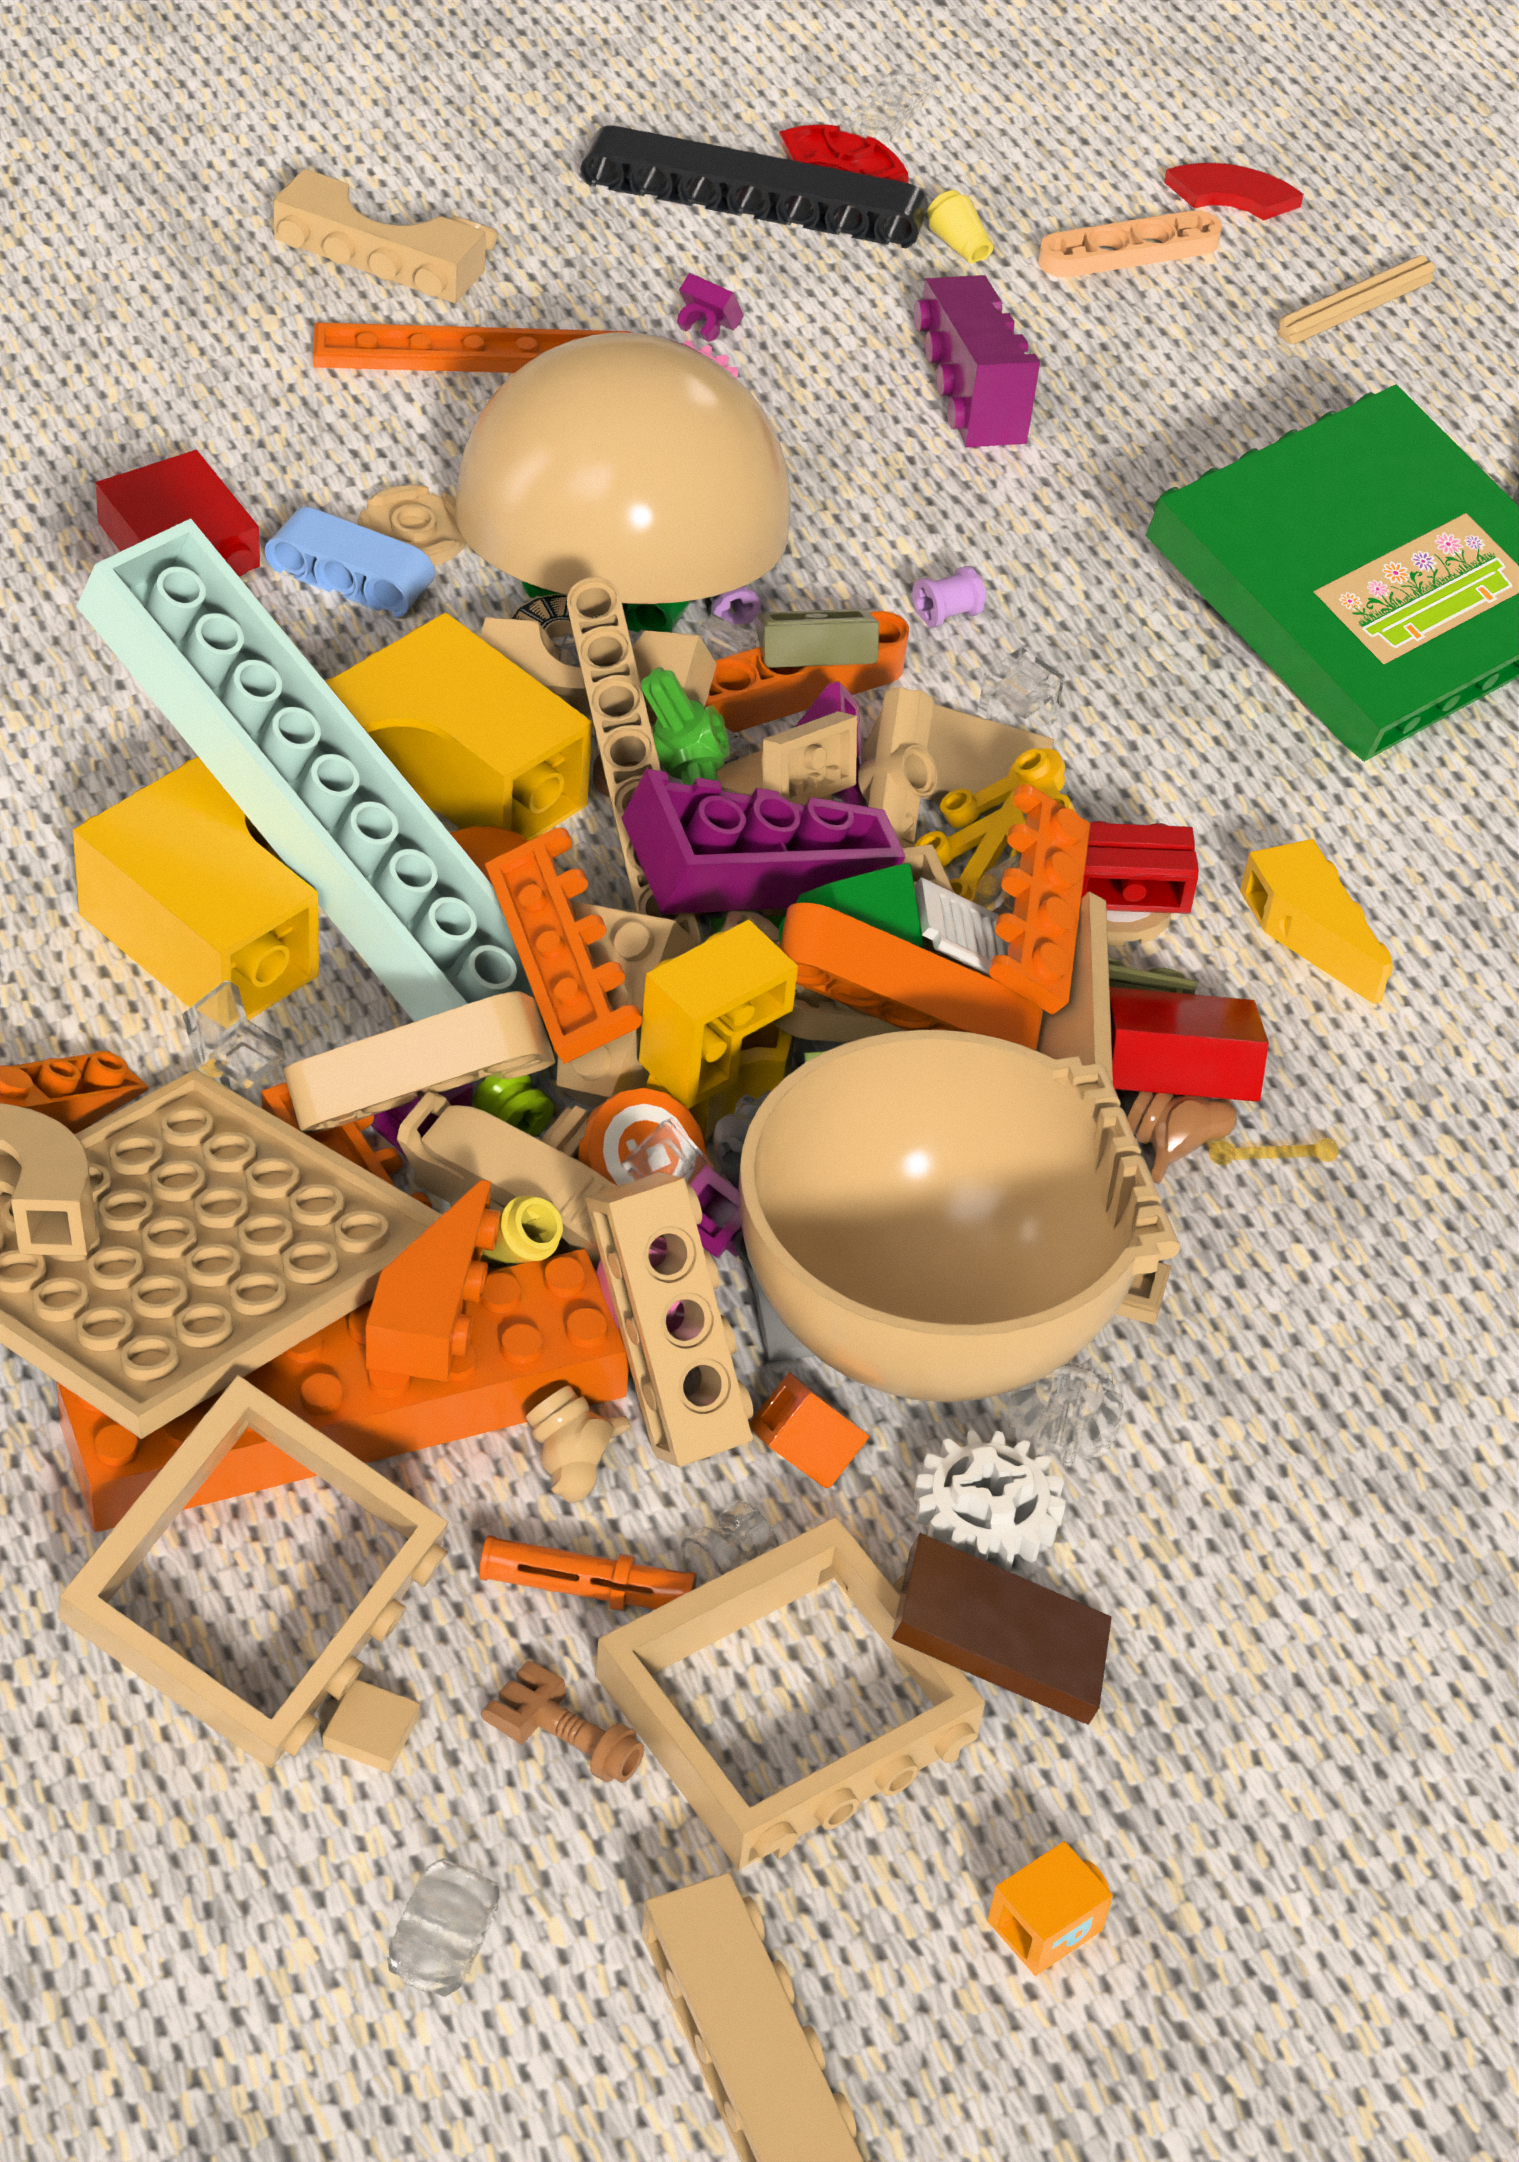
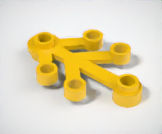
(1034, 767)

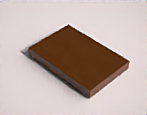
(1003, 1628)

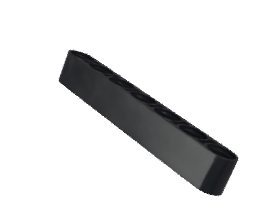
(629, 161)

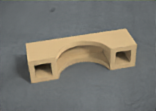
(430, 256)
(535, 653)

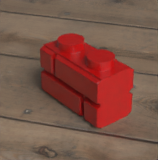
(1141, 867)

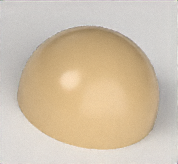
(627, 470)
(947, 1211)

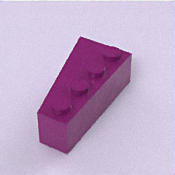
(978, 360)
(748, 851)

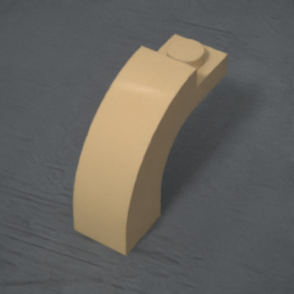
(48, 1183)

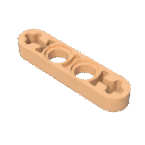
(1079, 253)

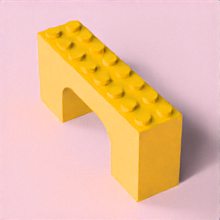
(204, 895)

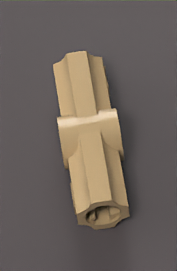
(902, 764)

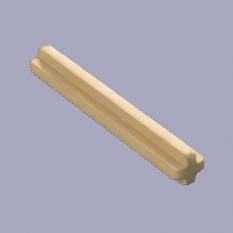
(1356, 299)

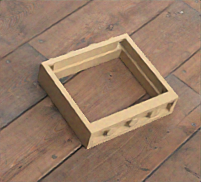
(86, 1598)
(735, 1600)

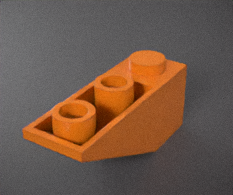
(71, 1088)
(425, 1292)

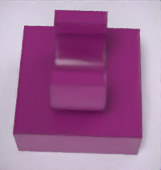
(709, 303)

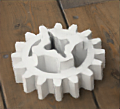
(987, 1496)

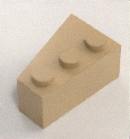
(638, 945)

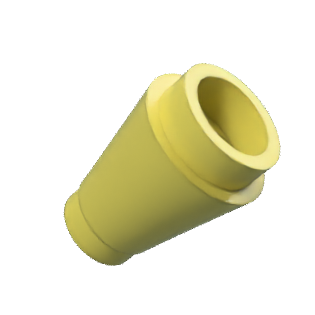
(959, 226)
(526, 1232)

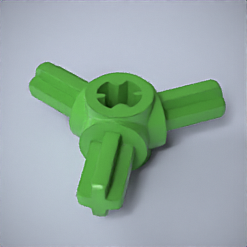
(686, 734)

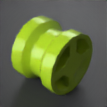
(515, 1103)

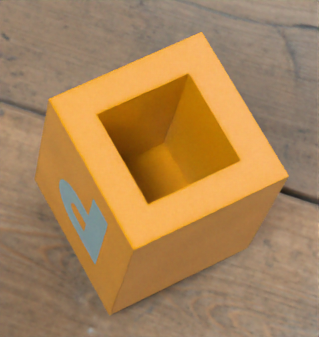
(1050, 1907)

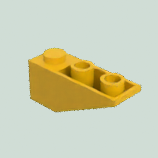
(1310, 912)

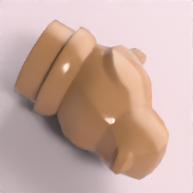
(1178, 1125)

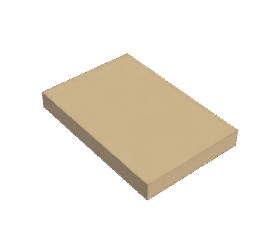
(968, 751)

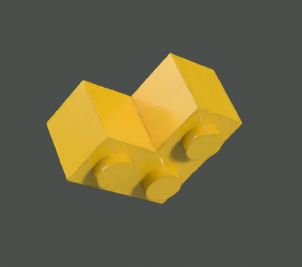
(705, 1006)

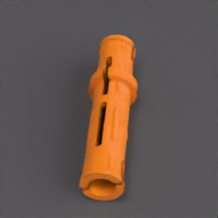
(583, 1575)

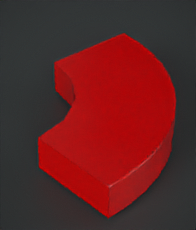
(842, 150)
(1234, 187)

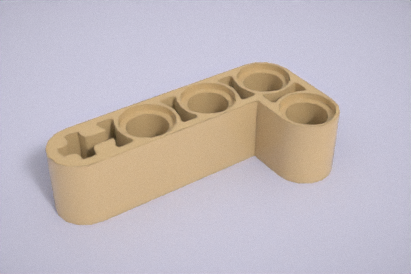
(475, 1041)

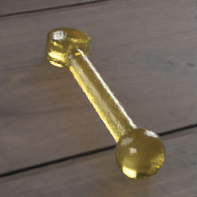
(1224, 1153)

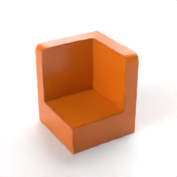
(808, 1431)

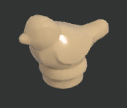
(572, 1441)

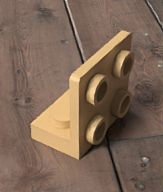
(800, 761)

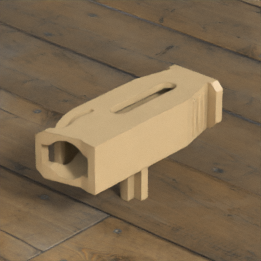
(477, 1146)

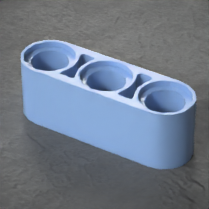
(351, 560)

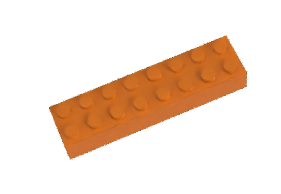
(530, 1337)

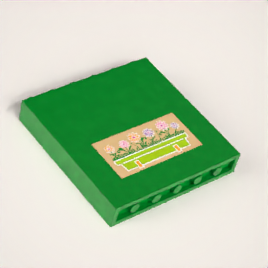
(1359, 567)

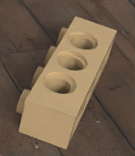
(625, 1226)

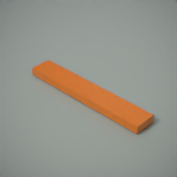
(435, 346)

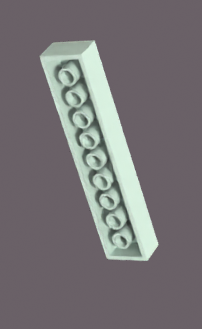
(304, 772)

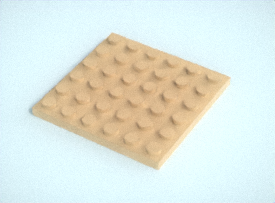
(206, 1253)

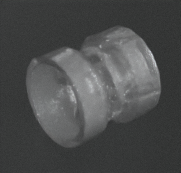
(736, 1539)

